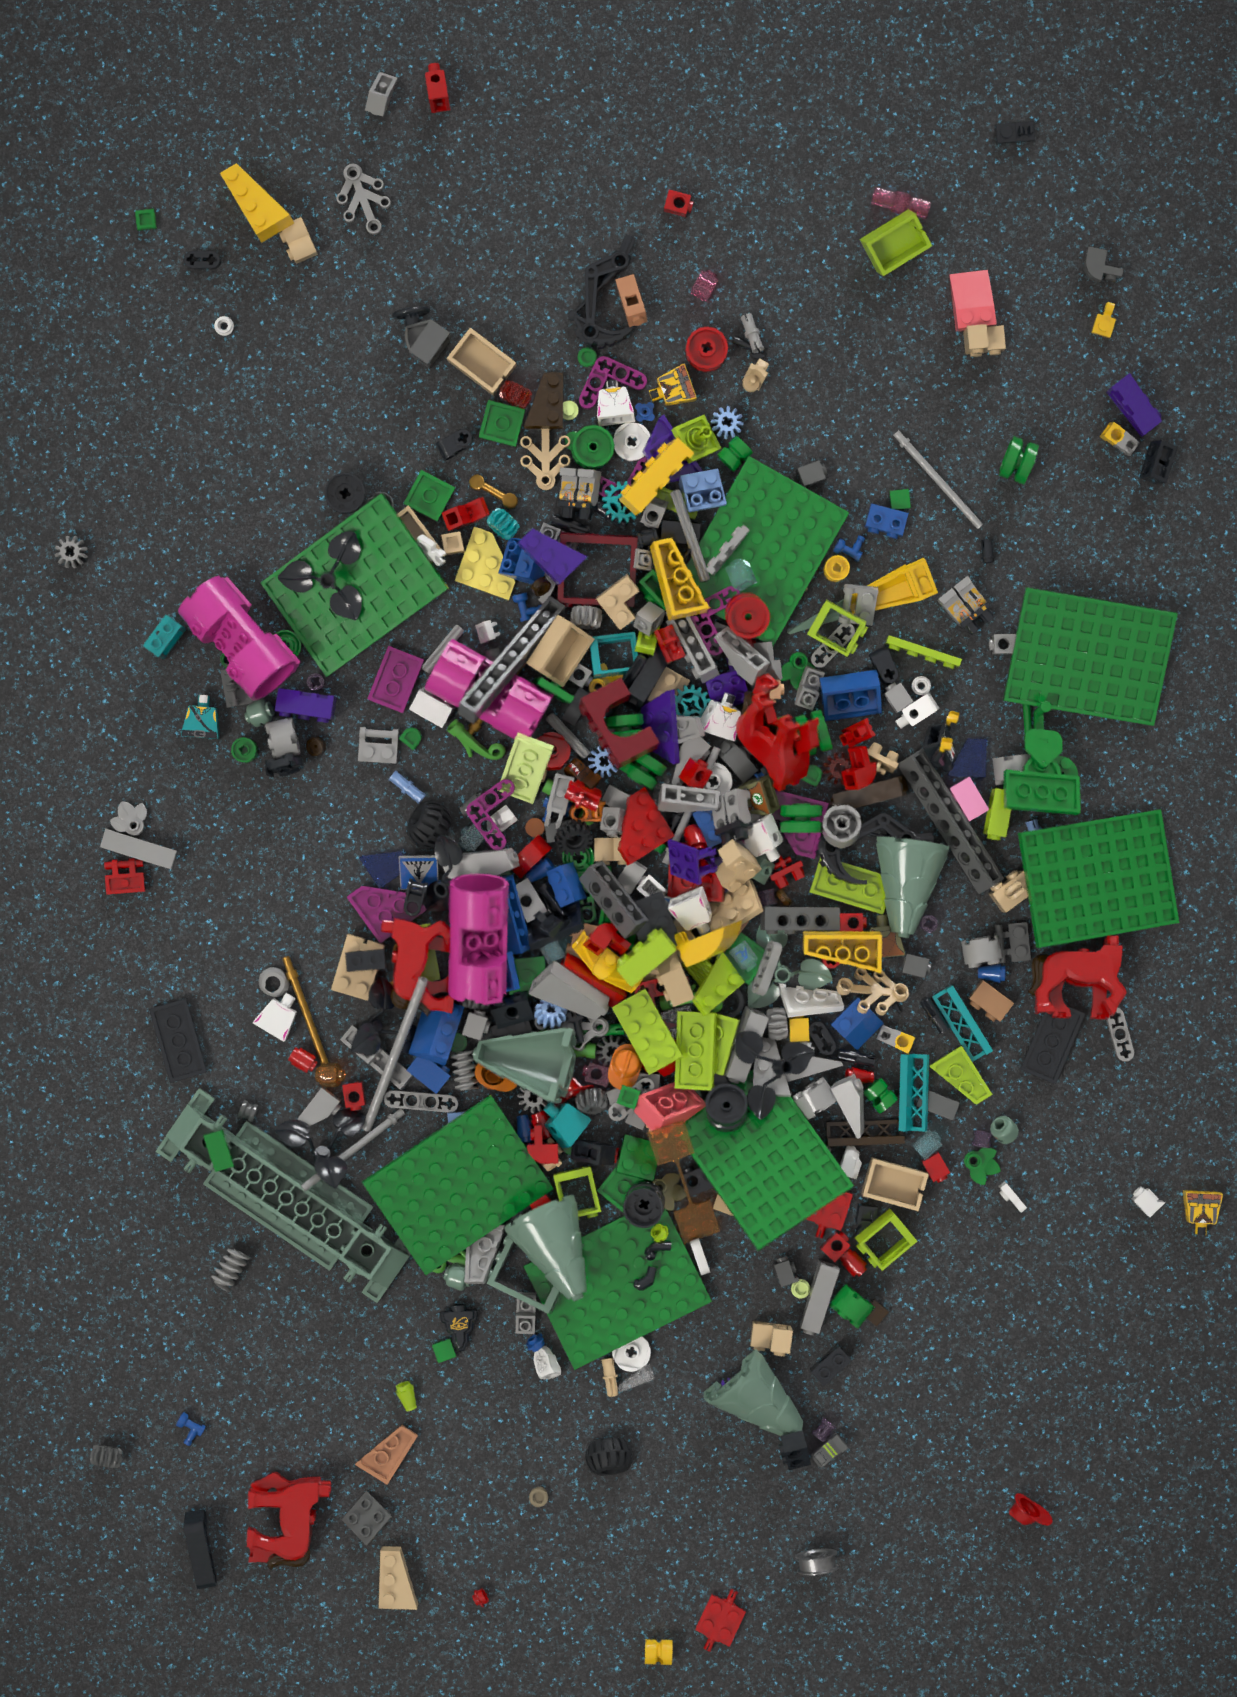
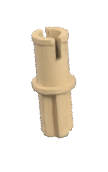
(610, 1376)

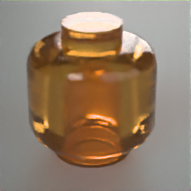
(329, 1074)

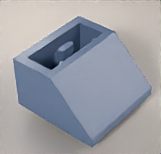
(702, 490)

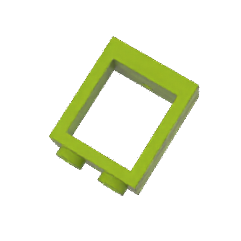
(861, 630)
(996, 817)
(576, 1173)
(895, 1251)

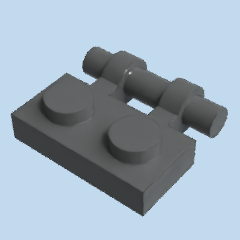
(1018, 941)

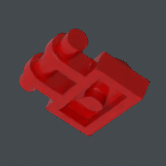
(124, 883)

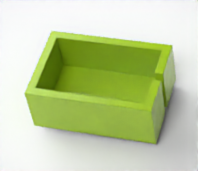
(895, 242)
(645, 956)

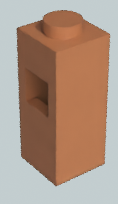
(631, 300)

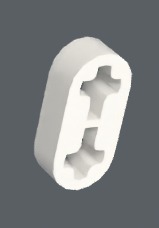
(699, 1256)

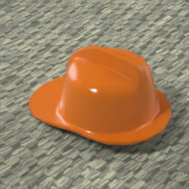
(624, 1067)
(492, 1081)

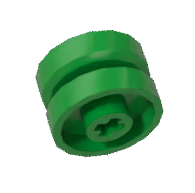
(589, 458)
(1018, 460)
(623, 724)
(822, 731)
(641, 771)
(801, 818)

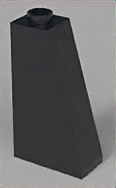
(646, 680)

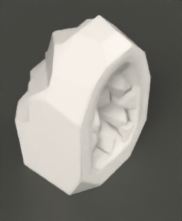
(503, 819)
(850, 1162)
(546, 1363)

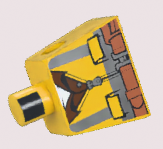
(674, 387)
(1202, 1208)

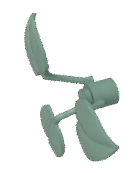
(811, 976)

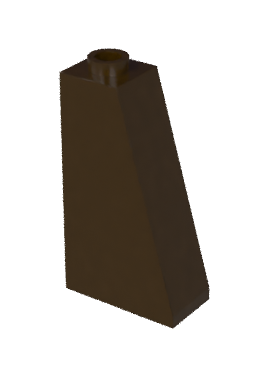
(872, 793)

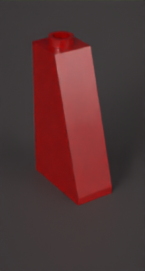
(580, 969)

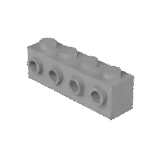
(695, 649)

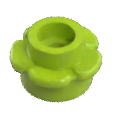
(659, 1232)

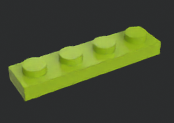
(929, 654)

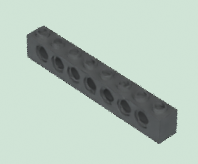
(509, 661)
(950, 821)

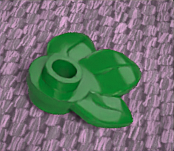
(794, 672)
(984, 1166)

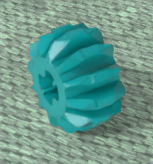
(502, 523)

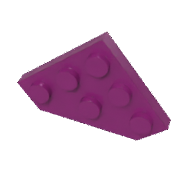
(802, 843)
(379, 904)

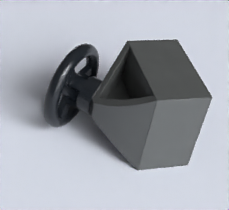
(423, 339)

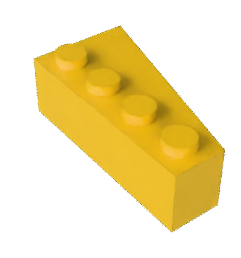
(655, 475)
(676, 583)

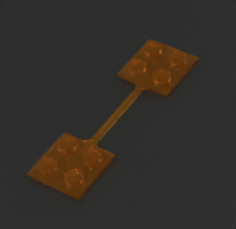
(672, 1144)

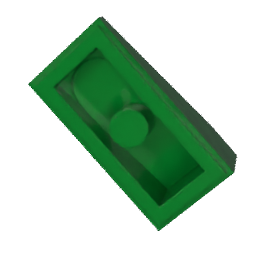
(218, 1150)

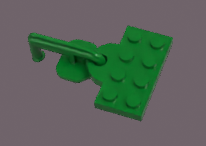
(1039, 787)

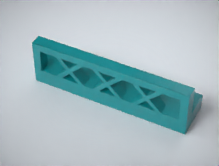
(966, 1016)
(907, 1089)

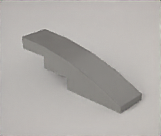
(138, 848)
(378, 1061)

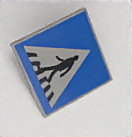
(418, 868)

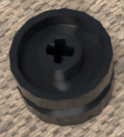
(726, 1107)

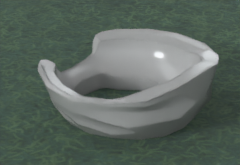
(281, 975)

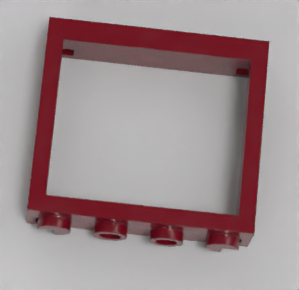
(600, 539)

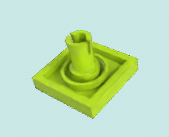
(698, 437)

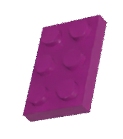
(395, 679)

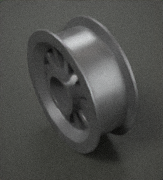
(817, 1561)

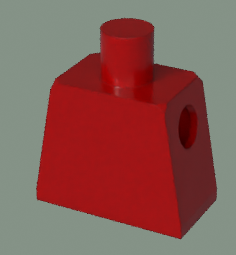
(437, 89)

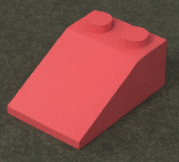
(972, 299)
(667, 1106)

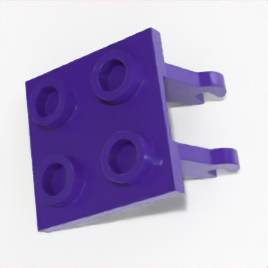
(729, 683)
(685, 861)

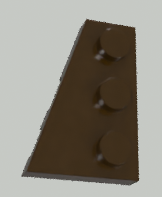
(548, 404)

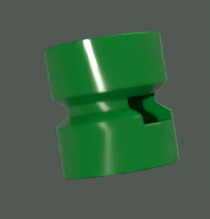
(734, 453)
(244, 750)
(880, 1096)

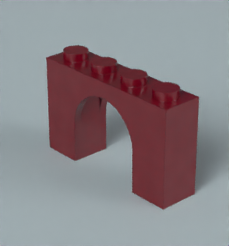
(620, 749)

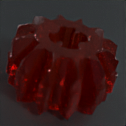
(515, 394)
(842, 762)

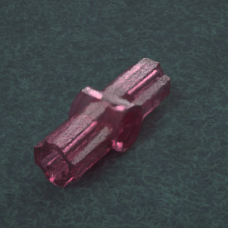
(900, 202)

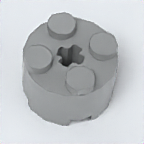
(282, 738)
(1010, 763)
(841, 836)
(982, 950)
(814, 1098)

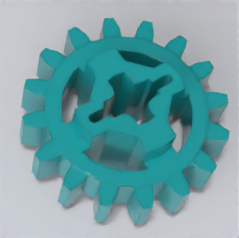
(614, 502)
(695, 697)

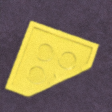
(482, 564)

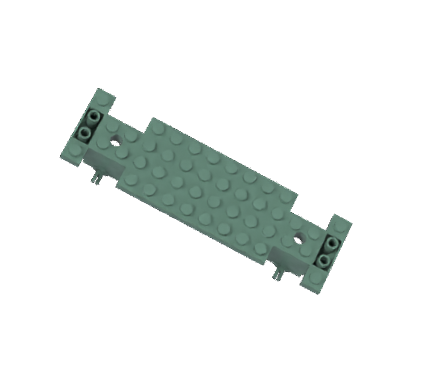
(268, 1188)

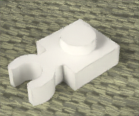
(430, 550)
(1007, 1193)

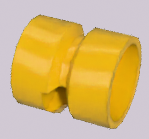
(836, 568)
(658, 1651)

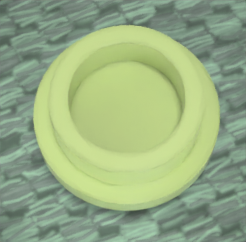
(570, 410)
(800, 1289)

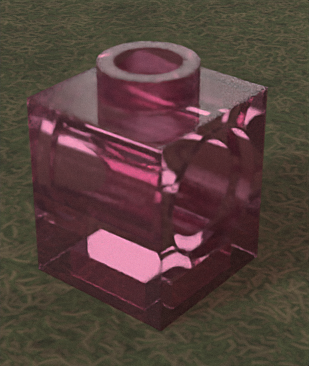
(704, 285)
(603, 1080)

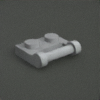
(865, 603)
(378, 751)

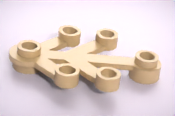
(545, 458)
(874, 989)

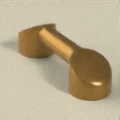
(509, 500)

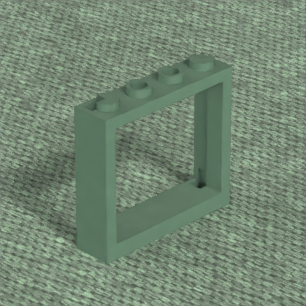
(501, 1257)

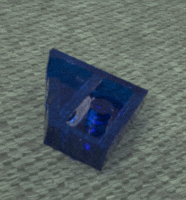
(971, 759)
(382, 866)

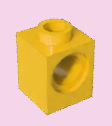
(798, 1029)

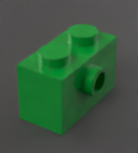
(651, 589)

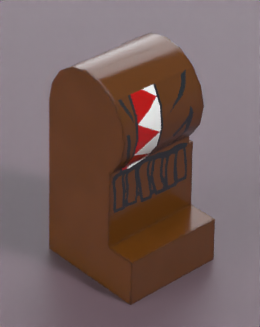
(580, 772)

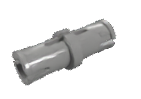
(752, 333)

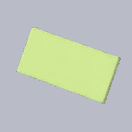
(526, 767)

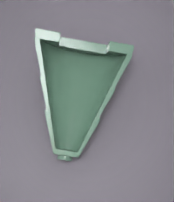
(908, 879)
(532, 1061)
(554, 1244)
(756, 1397)

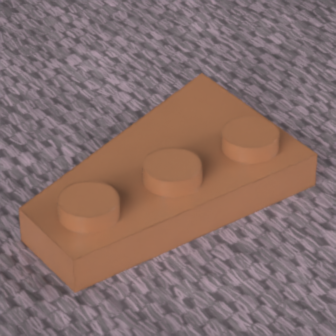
(388, 1454)

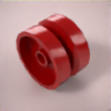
(709, 338)
(754, 624)

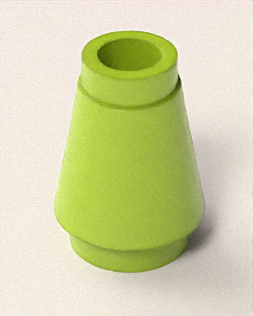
(406, 1394)

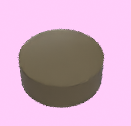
(538, 1497)

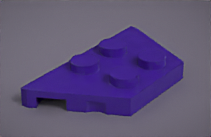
(661, 434)
(661, 717)

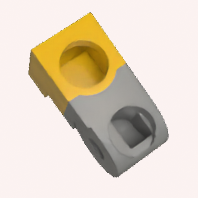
(1119, 438)
(896, 1038)

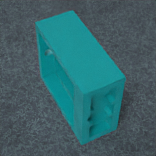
(166, 639)
(606, 639)

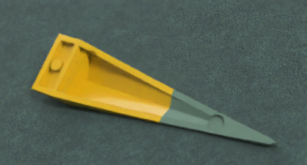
(899, 587)

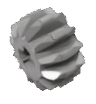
(64, 552)
(586, 617)
(777, 1023)
(530, 1103)

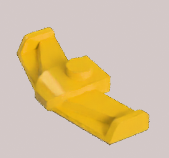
(603, 965)

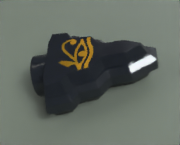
(459, 1324)

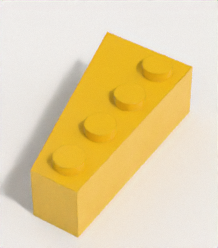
(257, 205)
(846, 947)

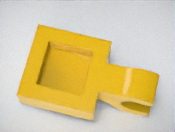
(1104, 323)

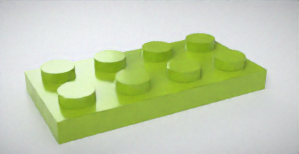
(863, 896)
(647, 1031)
(697, 1044)

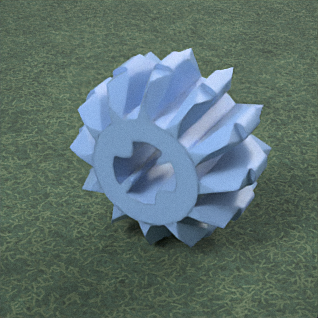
(729, 416)
(597, 762)
(549, 1014)

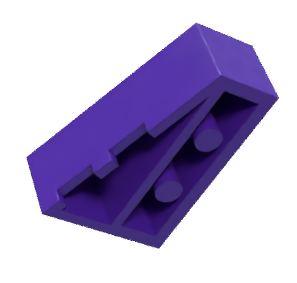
(1134, 405)
(550, 555)
(305, 705)

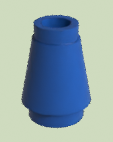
(539, 870)
(992, 973)
(524, 1129)

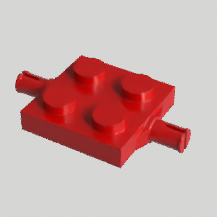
(832, 1215)
(720, 1620)

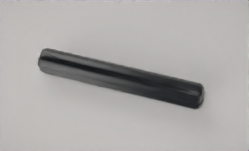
(630, 677)

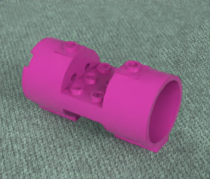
(220, 616)
(514, 709)
(478, 938)

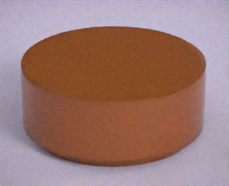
(534, 827)

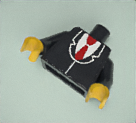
(940, 745)

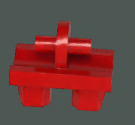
(669, 643)
(856, 733)
(583, 796)
(779, 876)

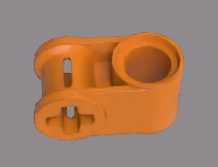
(588, 815)

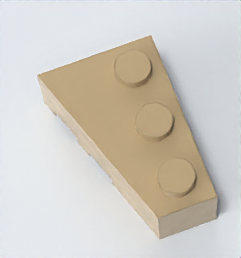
(395, 1583)

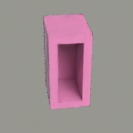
(968, 799)

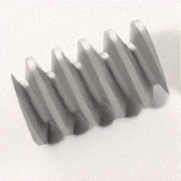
(464, 1070)
(229, 1269)

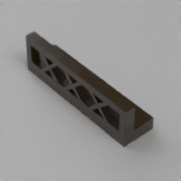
(864, 1140)

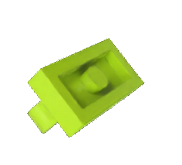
(645, 643)

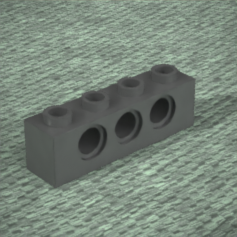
(613, 899)
(770, 916)

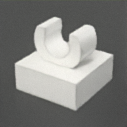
(486, 632)

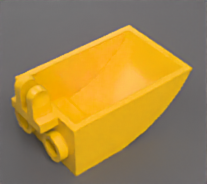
(706, 945)

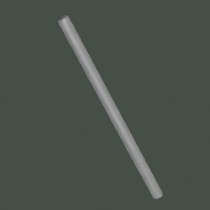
(395, 1053)

